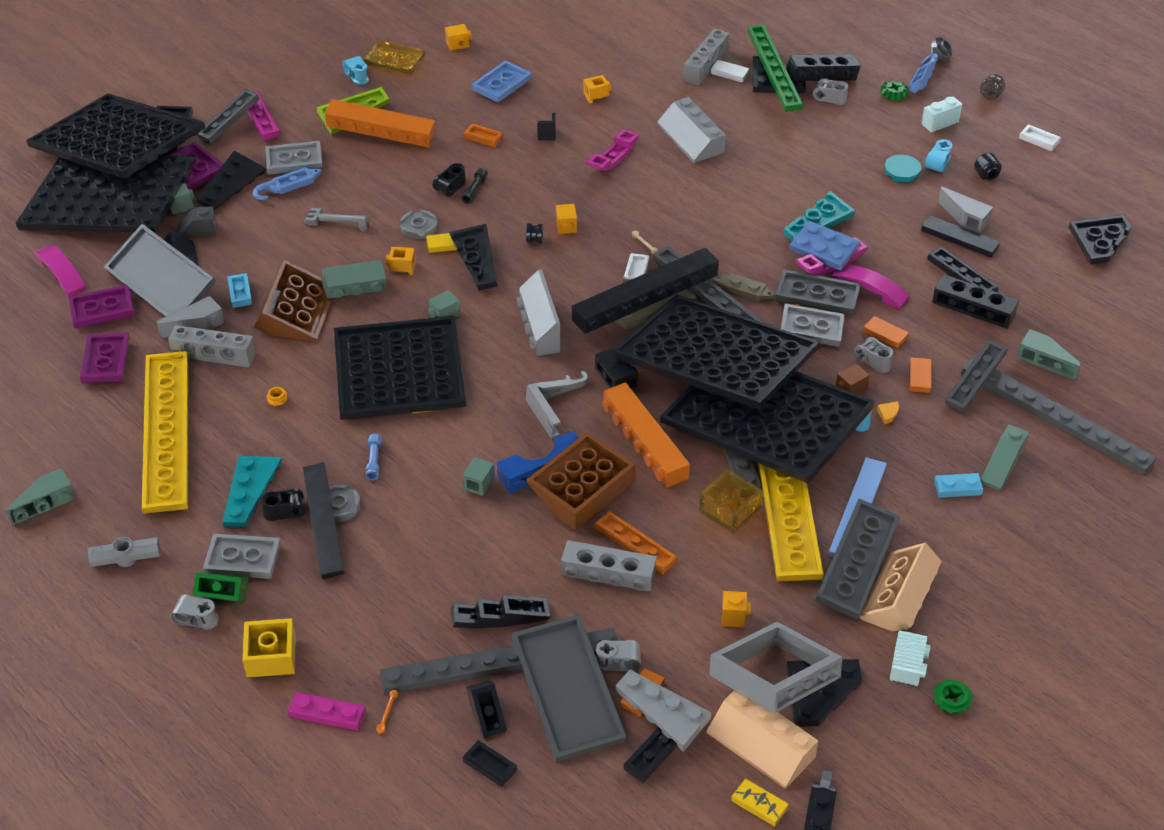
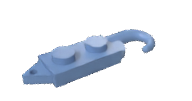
(923, 73)
(287, 182)

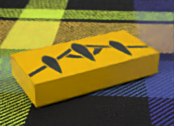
(759, 802)

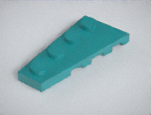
(826, 213)
(247, 488)

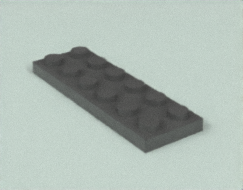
(857, 559)

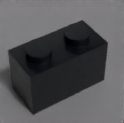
(614, 370)

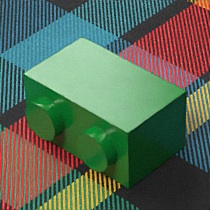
(220, 586)

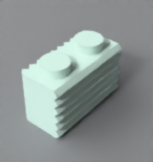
(941, 114)
(908, 658)

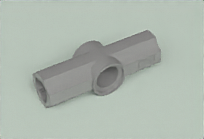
(124, 552)

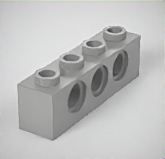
(705, 56)
(213, 345)
(608, 565)

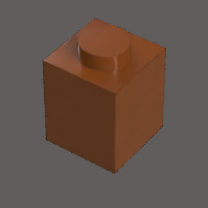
(853, 379)

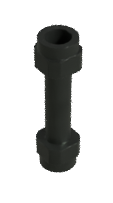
(479, 177)

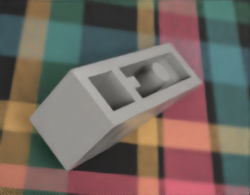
(202, 315)

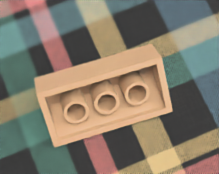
(901, 588)
(763, 738)

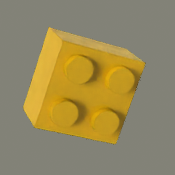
(269, 647)

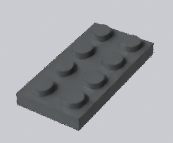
(818, 292)

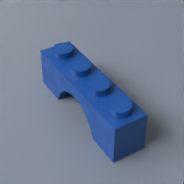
(516, 470)

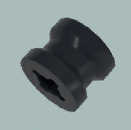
(534, 233)

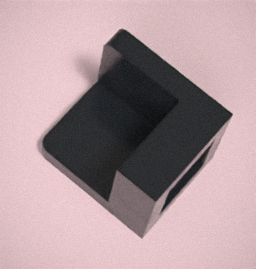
(547, 129)

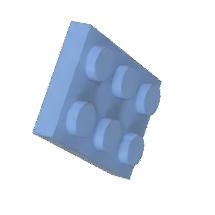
(501, 81)
(825, 244)

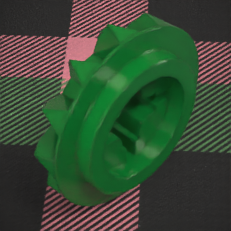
(889, 90)
(956, 689)

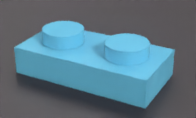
(239, 290)
(958, 485)

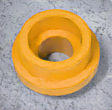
(276, 396)

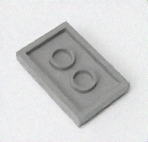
(293, 157)
(813, 324)
(242, 556)

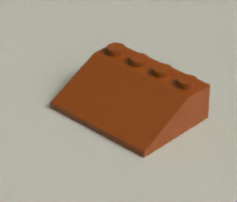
(294, 304)
(582, 480)

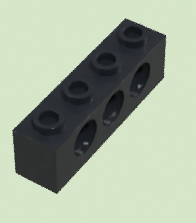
(823, 66)
(975, 301)

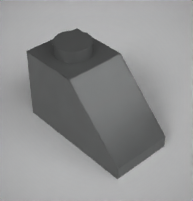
(198, 223)

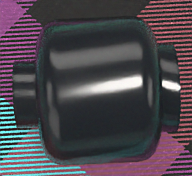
(988, 166)

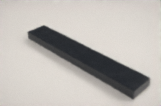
(323, 521)

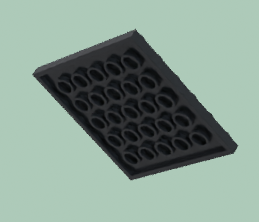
(398, 367)

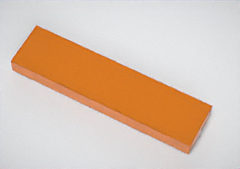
(634, 540)

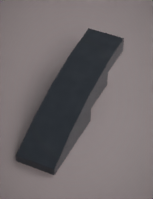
(494, 613)

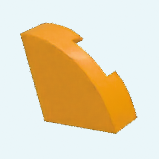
(888, 411)

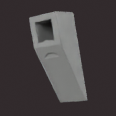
(965, 210)

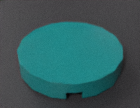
(902, 168)

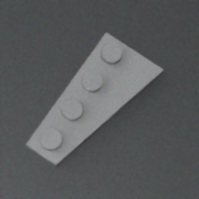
(670, 712)

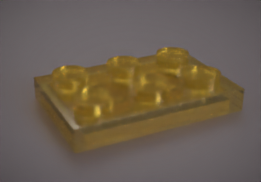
(394, 57)

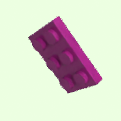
(101, 306)
(104, 357)

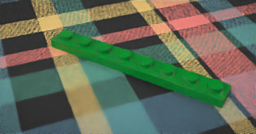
(775, 68)

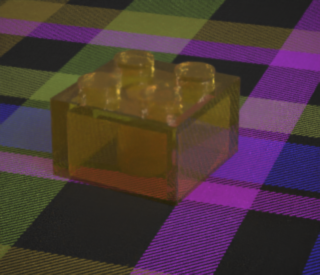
(730, 500)

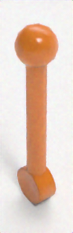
(380, 728)

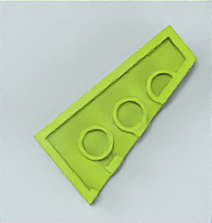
(374, 98)

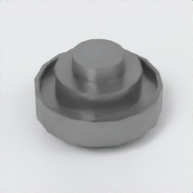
(942, 48)

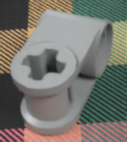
(832, 91)
(876, 355)
(195, 612)
(620, 655)

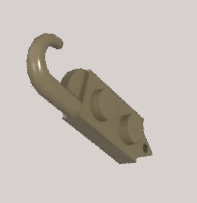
(743, 287)

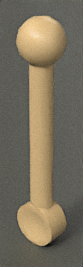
(635, 234)

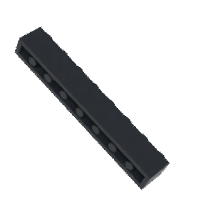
(644, 290)

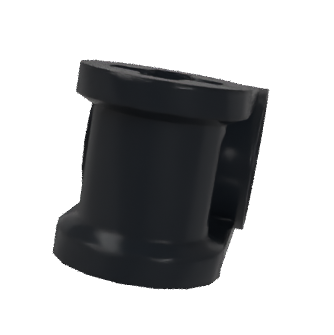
(450, 179)
(281, 504)

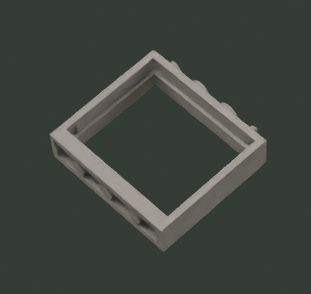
(823, 670)

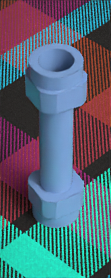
(374, 445)

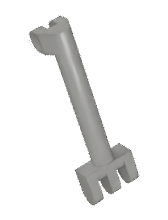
(316, 215)

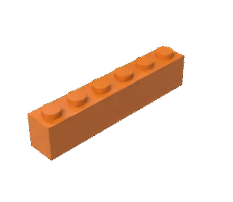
(380, 123)
(646, 435)

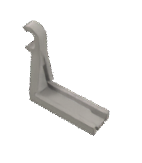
(538, 394)

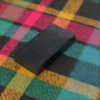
(490, 763)

